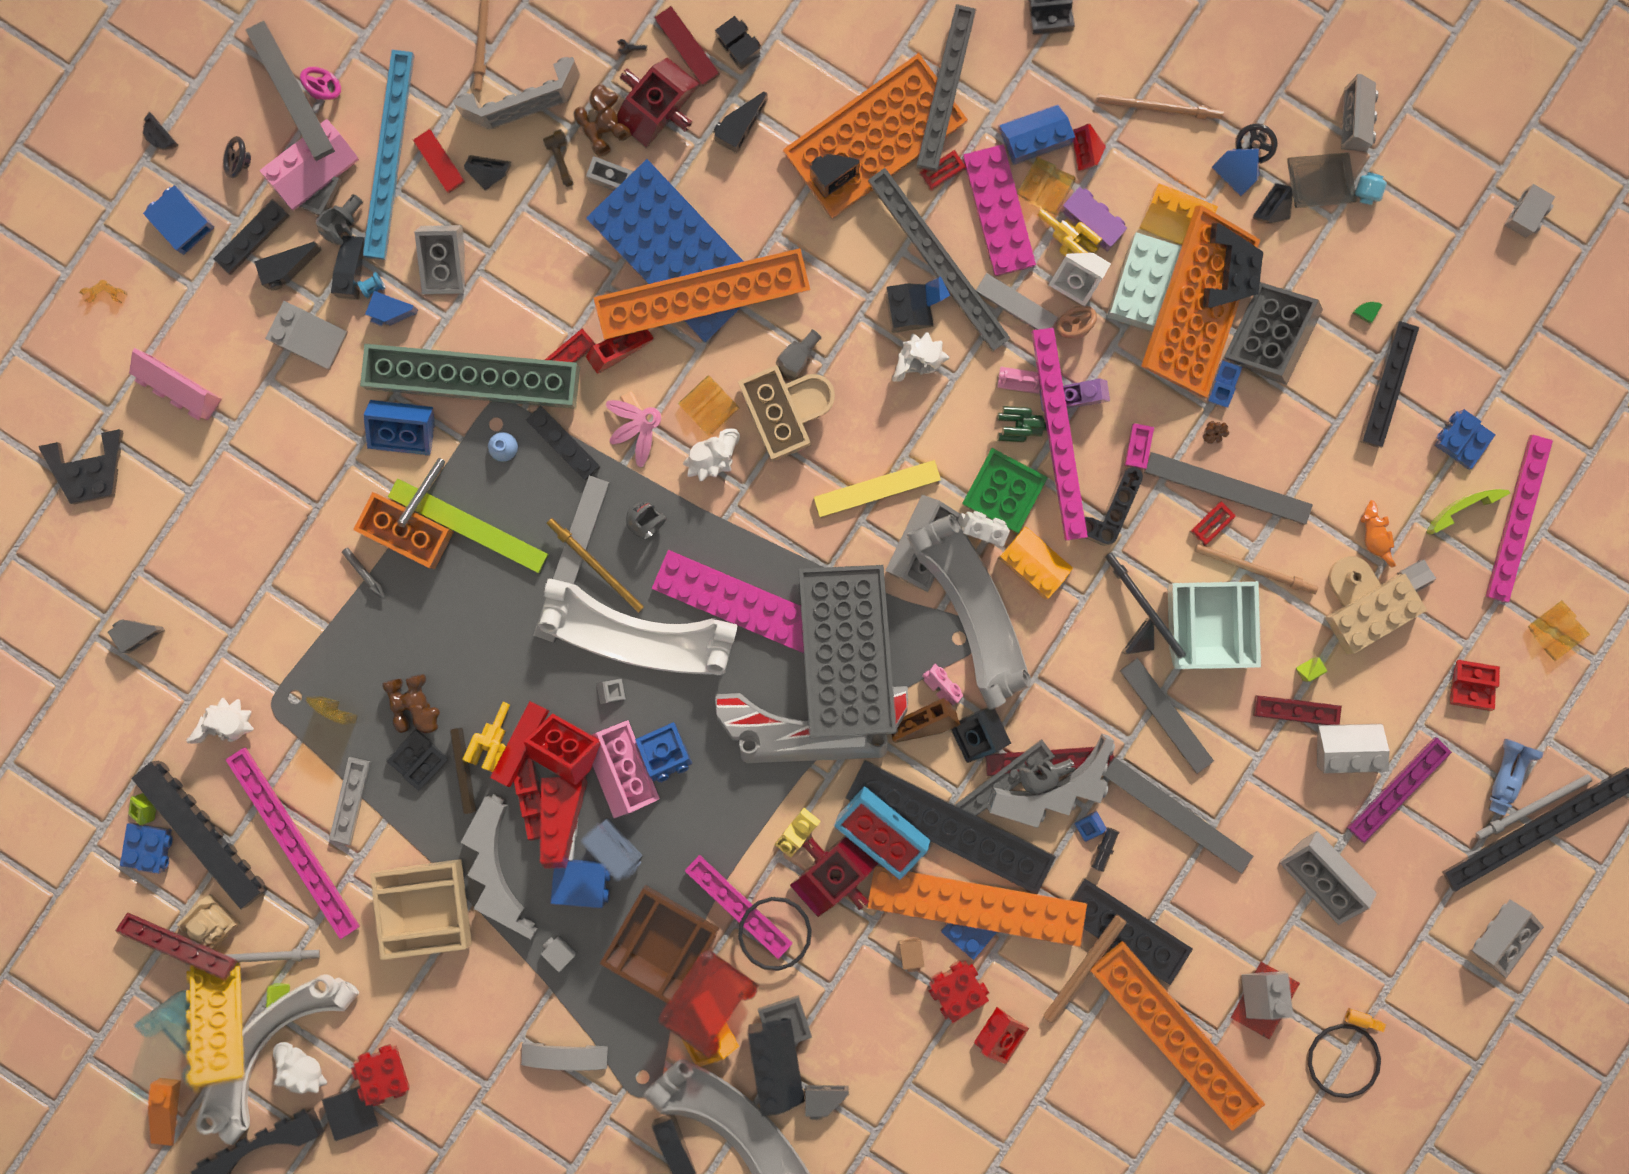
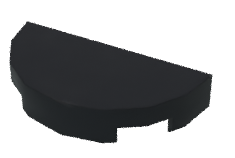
(157, 134)

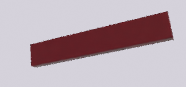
(997, 761)
(176, 946)

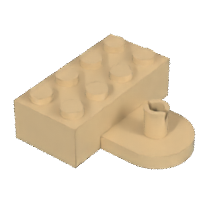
(784, 408)
(1367, 606)

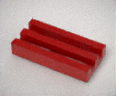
(961, 167)
(1200, 535)

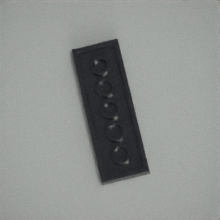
(1151, 944)

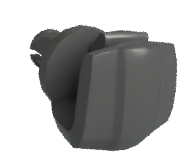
(338, 220)
(795, 356)
(1049, 776)

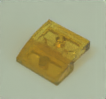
(1046, 186)
(708, 405)
(1558, 630)
(328, 708)

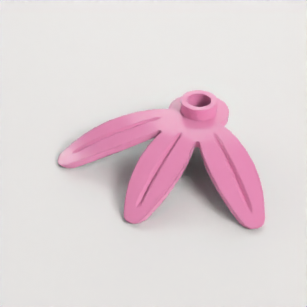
(630, 429)

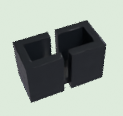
(734, 38)

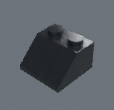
(833, 172)
(908, 307)
(980, 734)

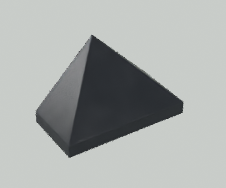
(486, 170)
(1276, 205)
(1142, 640)

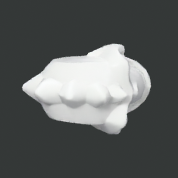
(919, 356)
(712, 455)
(224, 720)
(296, 1069)

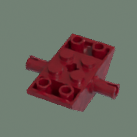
(647, 117)
(821, 890)

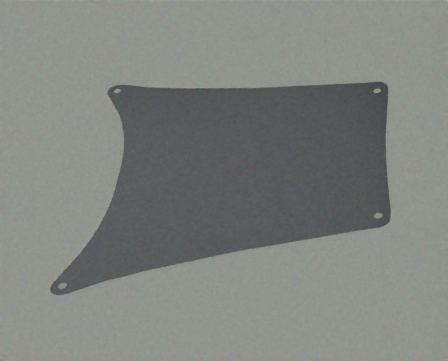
(475, 643)

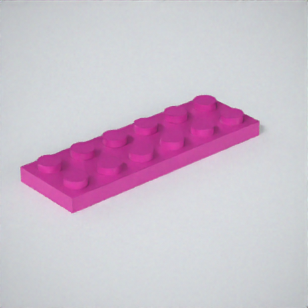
(999, 210)

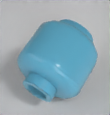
(1370, 188)

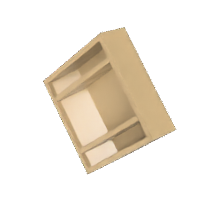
(421, 909)

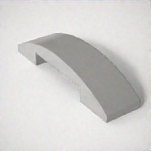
(564, 1057)

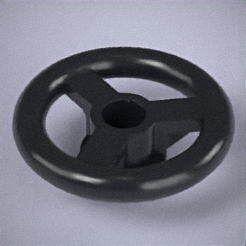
(1260, 136)
(235, 160)

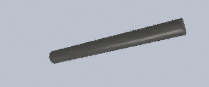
(421, 492)

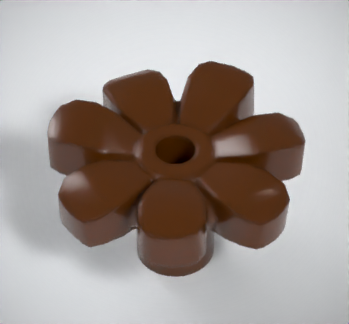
(1215, 431)

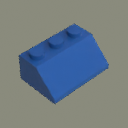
(1037, 134)
(399, 427)

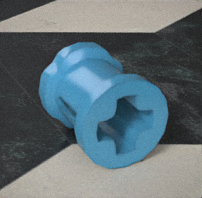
(371, 284)

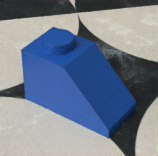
(388, 310)

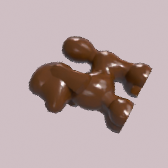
(605, 122)
(413, 700)

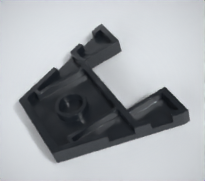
(1241, 268)
(89, 477)

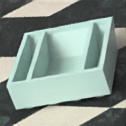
(1143, 281)
(1215, 624)

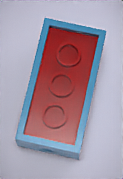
(882, 833)

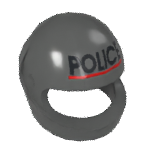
(644, 520)

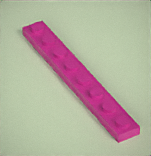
(1519, 518)

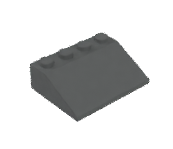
(1274, 332)

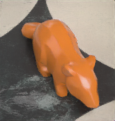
(1377, 538)

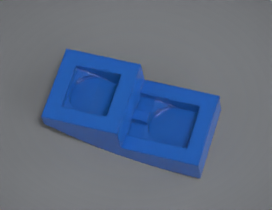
(1224, 383)

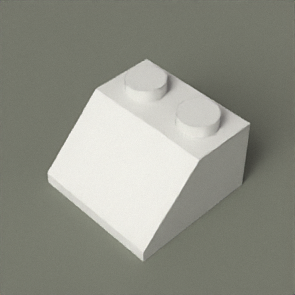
(1079, 276)

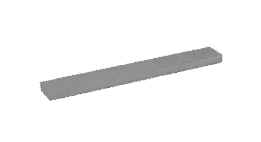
(581, 530)

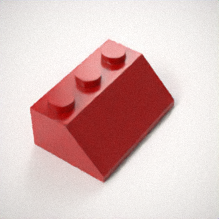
(562, 748)

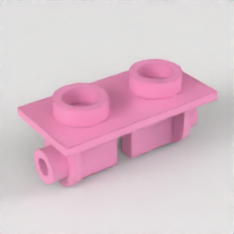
(1018, 380)
(936, 678)

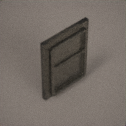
(1321, 180)

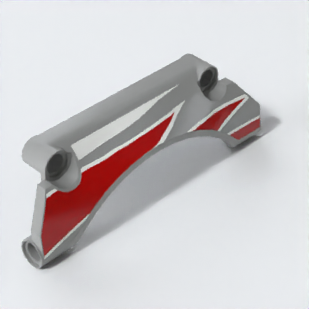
(788, 740)

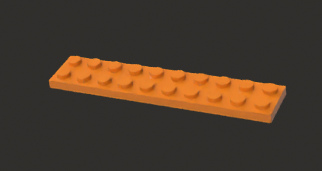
(701, 293)
(978, 906)
(1177, 1036)

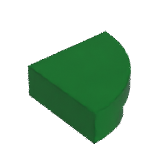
(1367, 311)

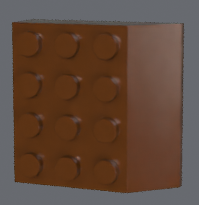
(658, 944)

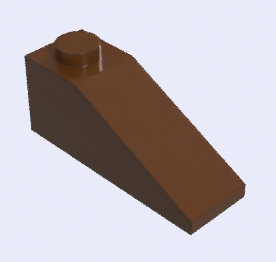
(927, 721)

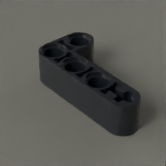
(1116, 505)

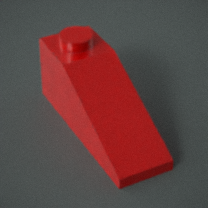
(616, 349)

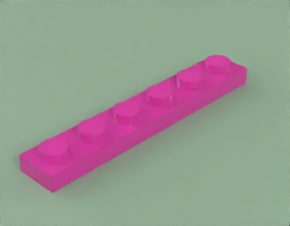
(737, 905)

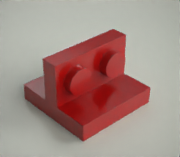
(1000, 1036)

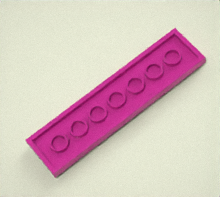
(730, 599)

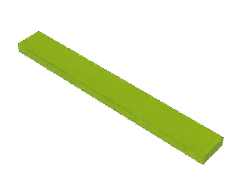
(471, 527)

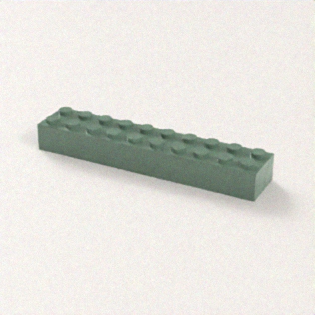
(470, 376)

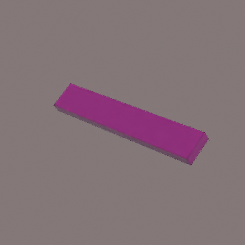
(1399, 790)

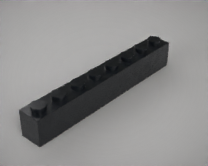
(199, 834)

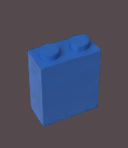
(178, 219)
(581, 884)

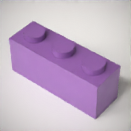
(1095, 215)

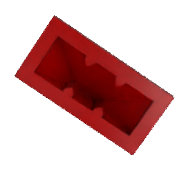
(1087, 147)

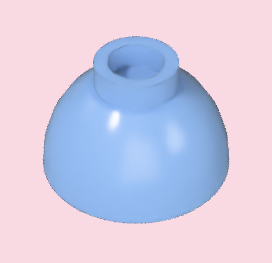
(502, 446)

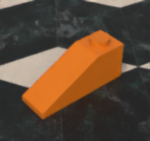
(163, 1110)

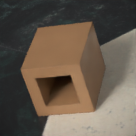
(911, 954)

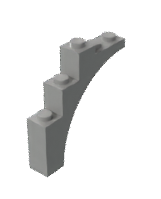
(1084, 782)

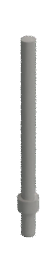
(1498, 825)
(294, 955)

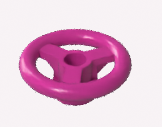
(318, 86)

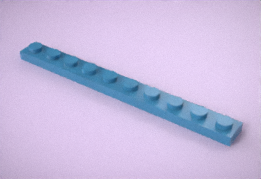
(388, 154)

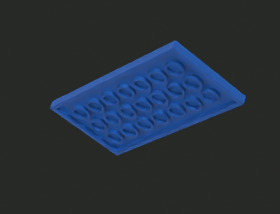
(662, 236)

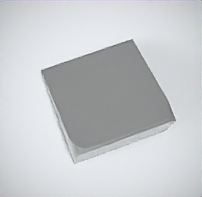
(610, 691)

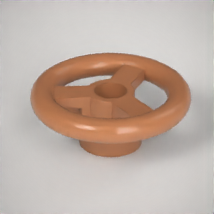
(1079, 324)

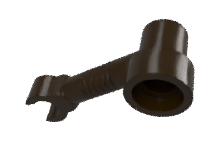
(555, 143)

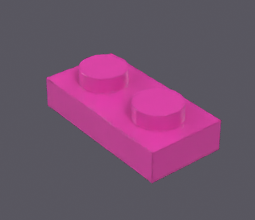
(1139, 446)

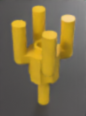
(1071, 236)
(489, 740)

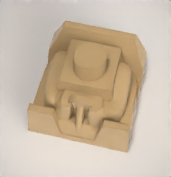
(208, 922)

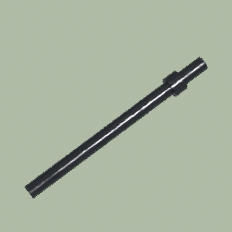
(1121, 573)

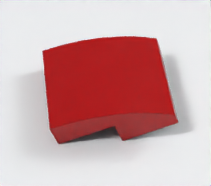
(1474, 685)

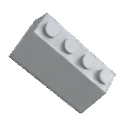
(904, 561)
(1328, 878)

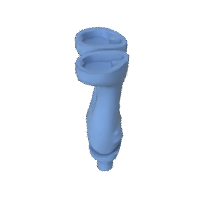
(1508, 787)

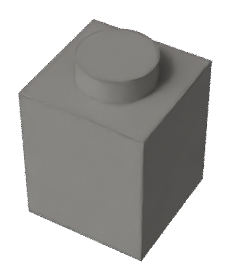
(558, 953)

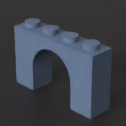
(613, 849)

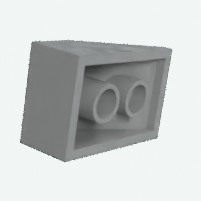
(441, 259)
(306, 335)

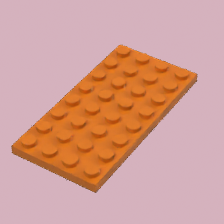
(877, 127)
(1186, 336)

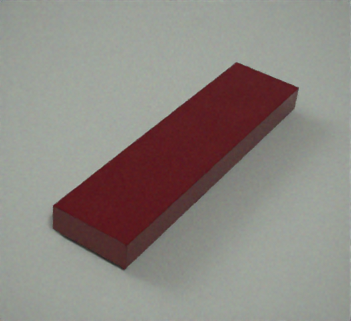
(686, 46)
(1297, 710)

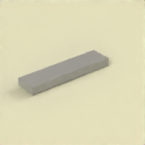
(1015, 303)
(349, 801)

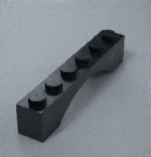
(296, 1131)

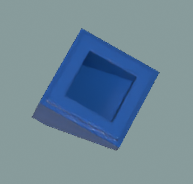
(936, 291)
(1090, 826)

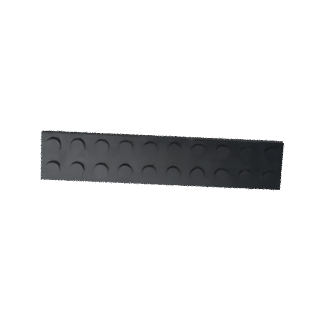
(957, 828)

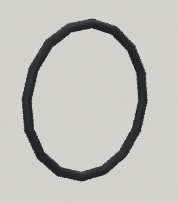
(808, 941)
(1378, 1061)

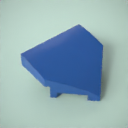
(1239, 168)

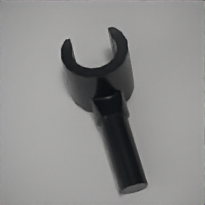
(629, 47)

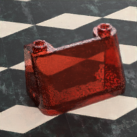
(706, 1002)

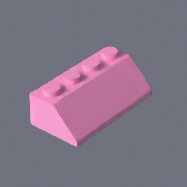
(298, 175)
(172, 384)
(622, 771)

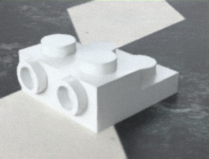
(979, 526)

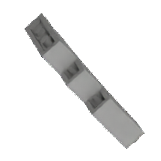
(496, 898)

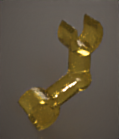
(100, 286)

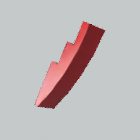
(529, 795)

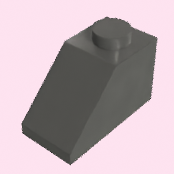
(132, 634)
(823, 1099)

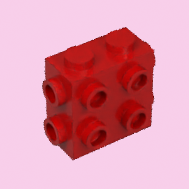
(958, 991)
(380, 1075)

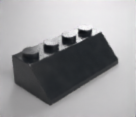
(775, 1066)

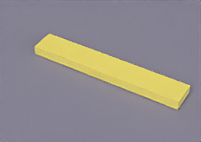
(877, 488)

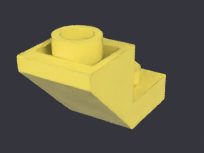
(797, 832)

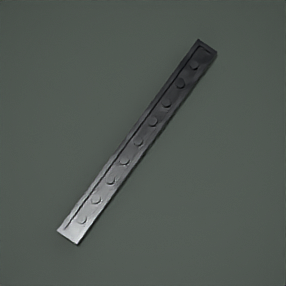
(1538, 830)

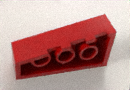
(559, 819)

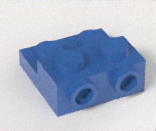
(1464, 438)
(663, 752)
(146, 848)

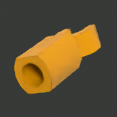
(1363, 1020)

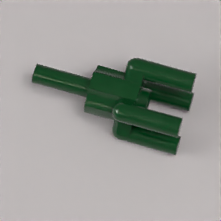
(1025, 425)

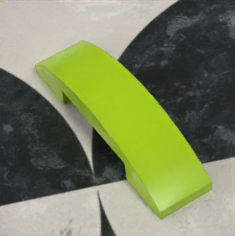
(1444, 518)

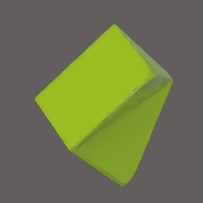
(1311, 669)
(141, 809)

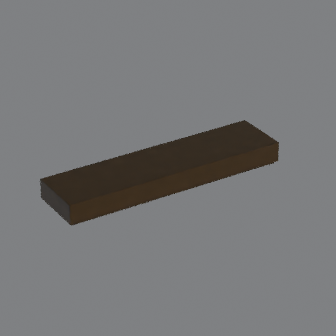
(463, 771)

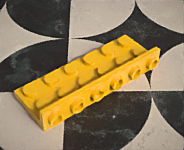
(215, 1028)

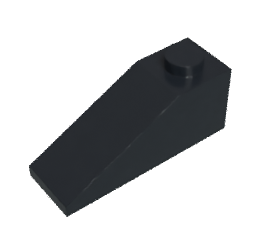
(737, 124)
(284, 266)
(348, 268)
(673, 1145)

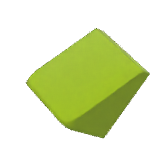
(276, 992)

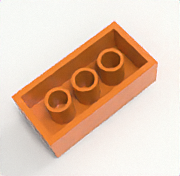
(418, 540)

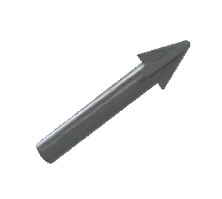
(375, 587)

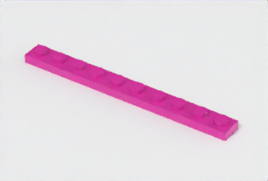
(1059, 434)
(292, 843)

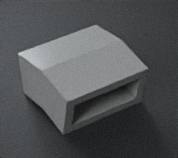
(1419, 575)

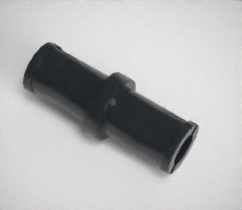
(1105, 849)

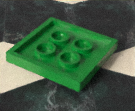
(1005, 490)

